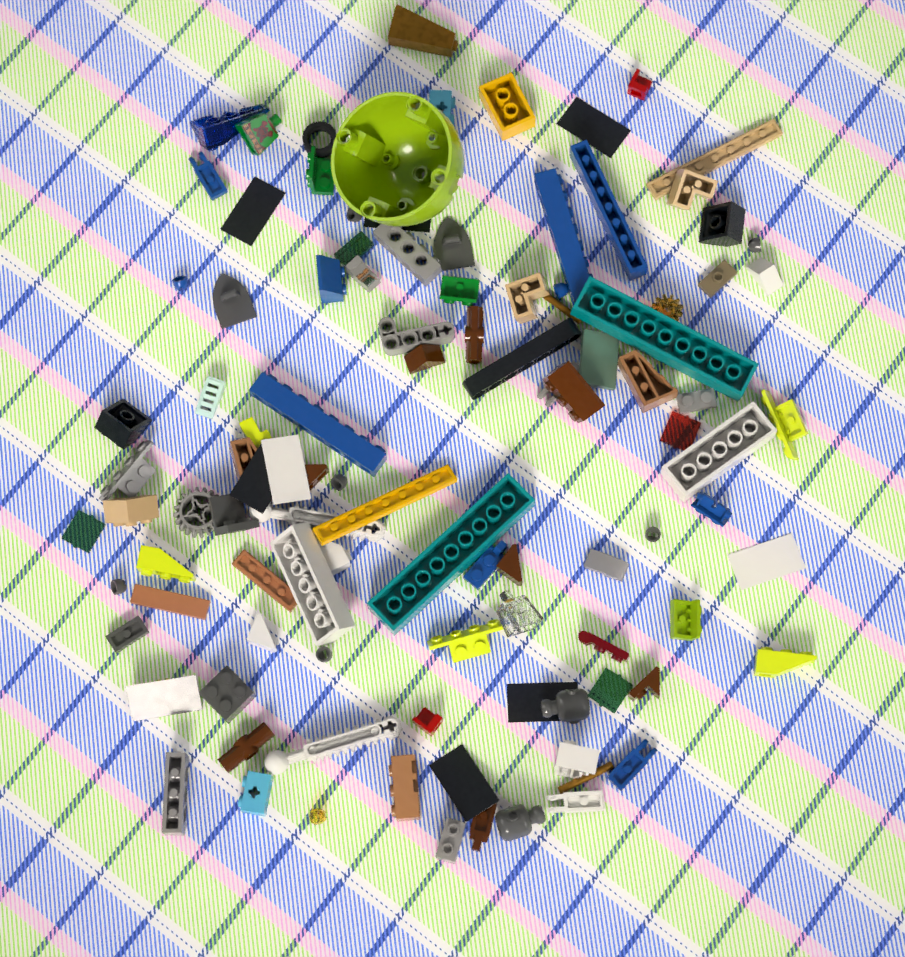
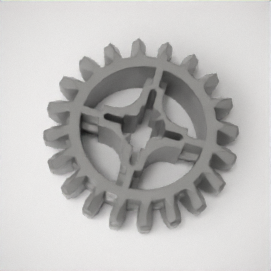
(192, 514)

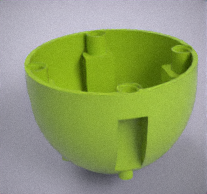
(403, 131)

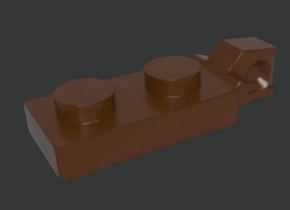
(481, 827)

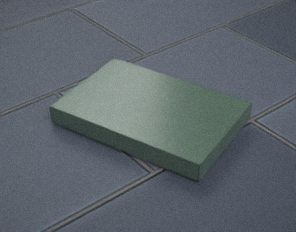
(599, 359)

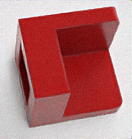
(639, 86)
(428, 721)

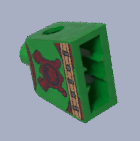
(259, 132)

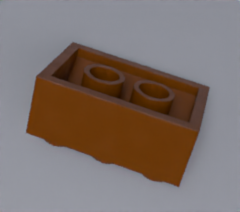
(573, 392)

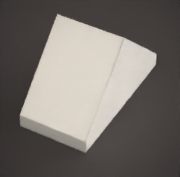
(765, 275)
(260, 635)

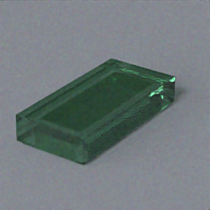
(356, 246)

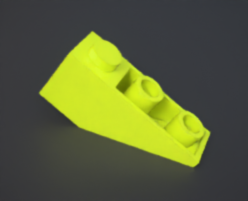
(157, 562)
(776, 663)

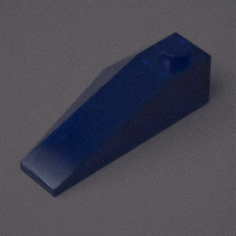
(219, 130)

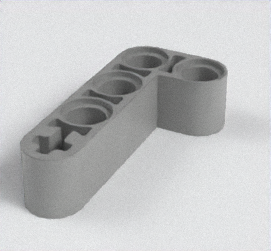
(416, 334)

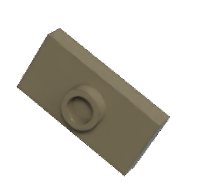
(717, 278)

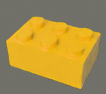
(507, 106)

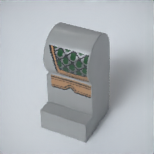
(362, 274)

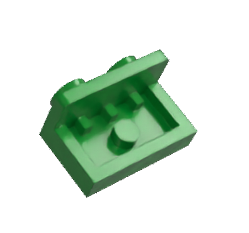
(459, 289)

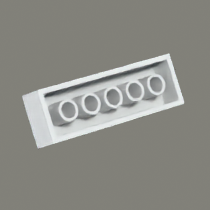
(718, 451)
(312, 584)

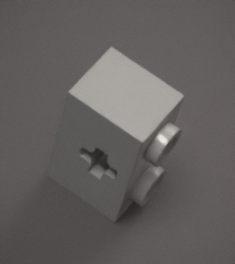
(450, 840)

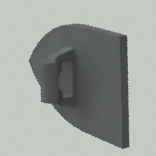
(453, 246)
(231, 302)

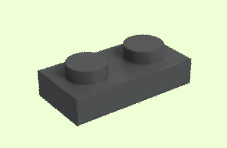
(127, 634)

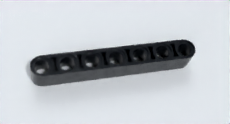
(522, 358)

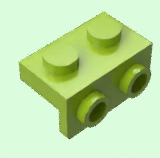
(685, 619)

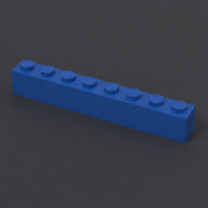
(608, 210)
(562, 231)
(318, 424)

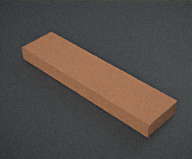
(265, 579)
(170, 602)

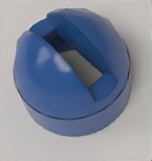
(180, 282)
(560, 289)

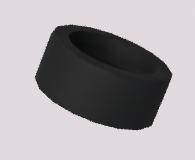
(316, 127)

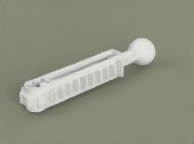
(296, 516)
(277, 761)

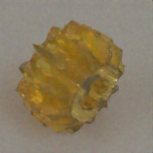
(671, 305)

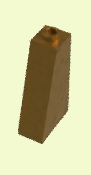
(420, 34)

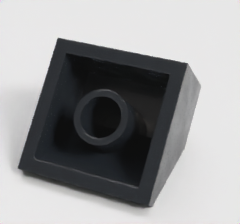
(722, 224)
(122, 423)

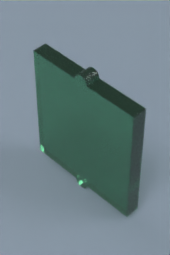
(83, 531)
(610, 690)

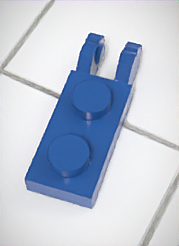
(208, 177)
(630, 766)

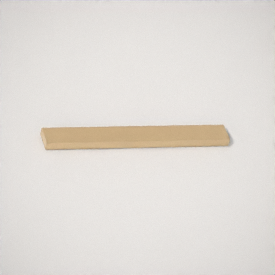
(718, 156)

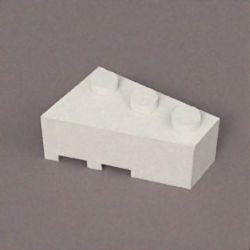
(575, 760)

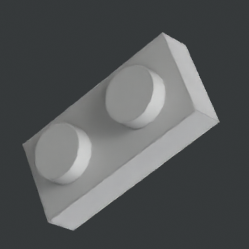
(696, 401)

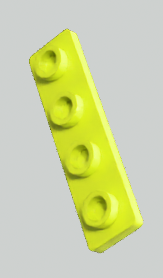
(787, 421)
(468, 642)

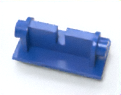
(704, 505)

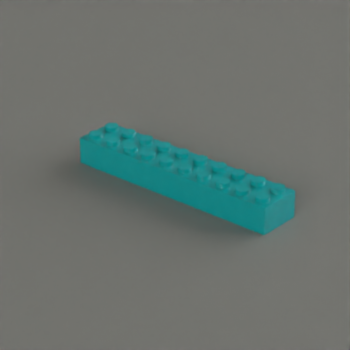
(664, 339)
(451, 554)

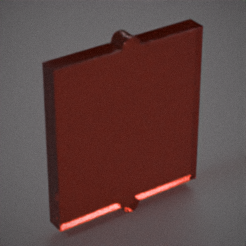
(680, 431)

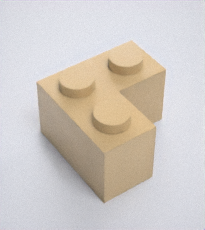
(687, 185)
(523, 293)
(131, 510)

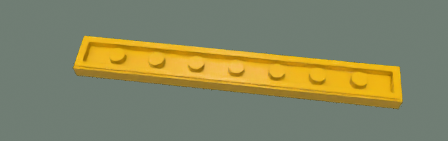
(384, 505)

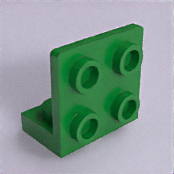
(319, 174)

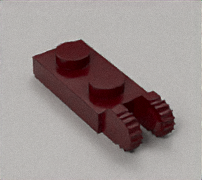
(603, 646)

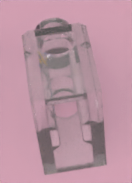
(517, 614)

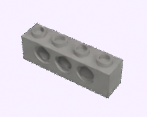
(424, 273)
(175, 794)

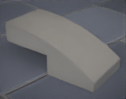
(606, 564)

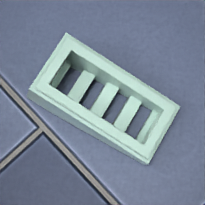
(204, 395)

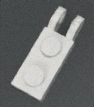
(578, 802)

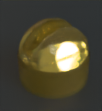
(321, 818)

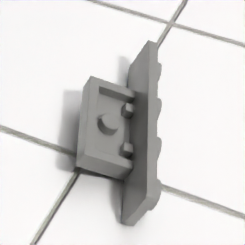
(133, 475)

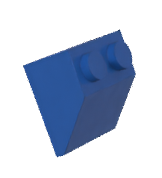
(330, 279)

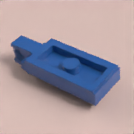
(485, 565)

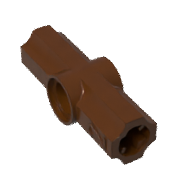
(474, 335)
(246, 747)

